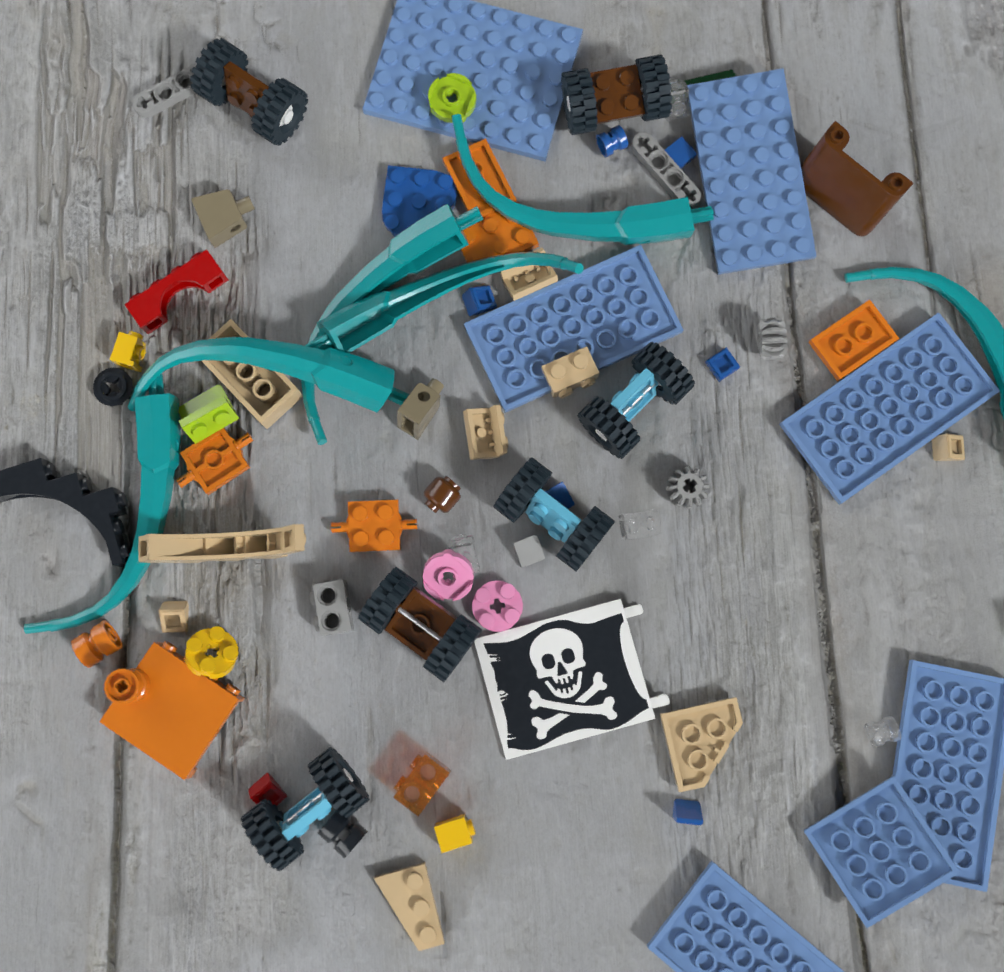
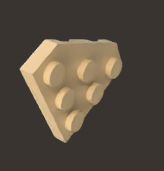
(699, 739)

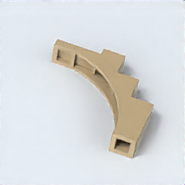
(222, 546)

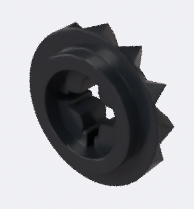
(102, 390)

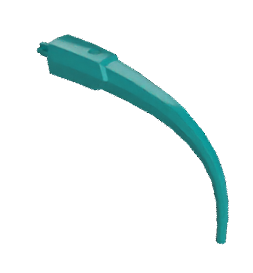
(631, 226)
(408, 252)
(380, 311)
(978, 316)
(330, 369)
(159, 457)

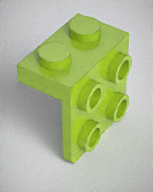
(207, 414)

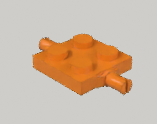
(215, 460)
(374, 525)

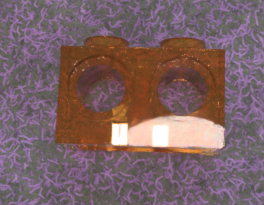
(426, 786)

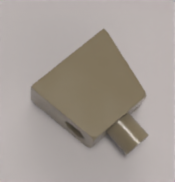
(222, 215)
(419, 408)

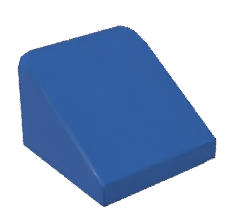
(479, 300)
(561, 494)
(687, 812)

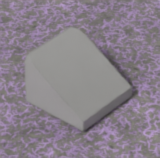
(529, 550)

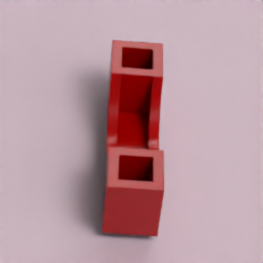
(151, 305)

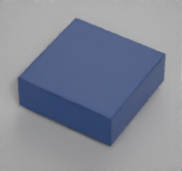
(681, 152)
(722, 364)

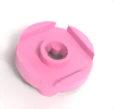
(448, 562)
(509, 614)

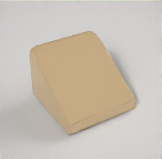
(948, 447)
(174, 616)

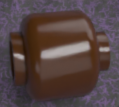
(442, 494)

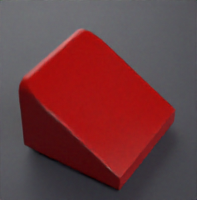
(267, 789)

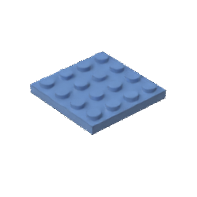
(881, 851)

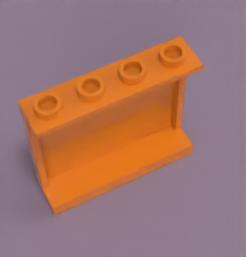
(178, 713)

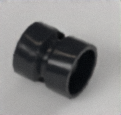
(335, 826)

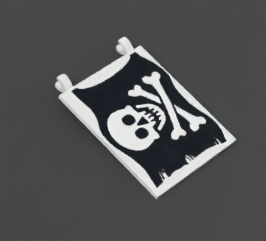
(565, 678)

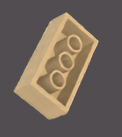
(260, 390)

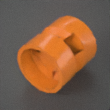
(93, 646)
(127, 685)

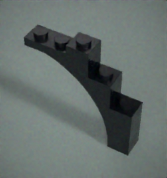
(101, 508)

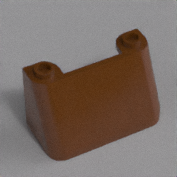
(846, 187)

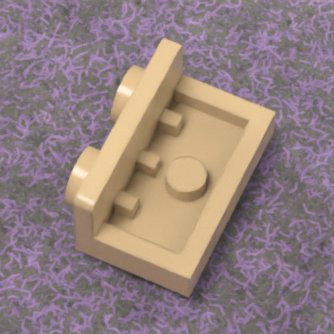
(528, 279)
(570, 373)
(485, 432)

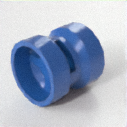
(612, 141)

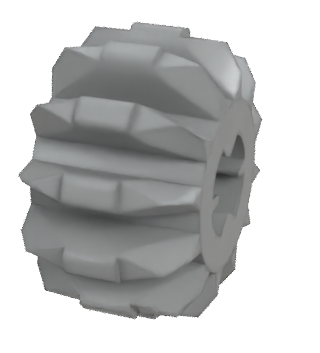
(772, 338)
(696, 492)

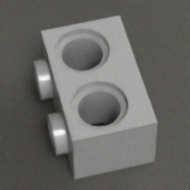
(339, 606)

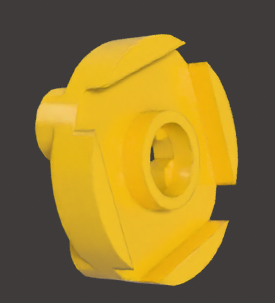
(204, 665)

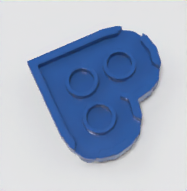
(413, 195)

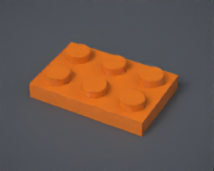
(490, 171)
(497, 236)
(853, 340)

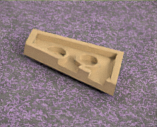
(414, 904)

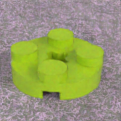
(449, 85)

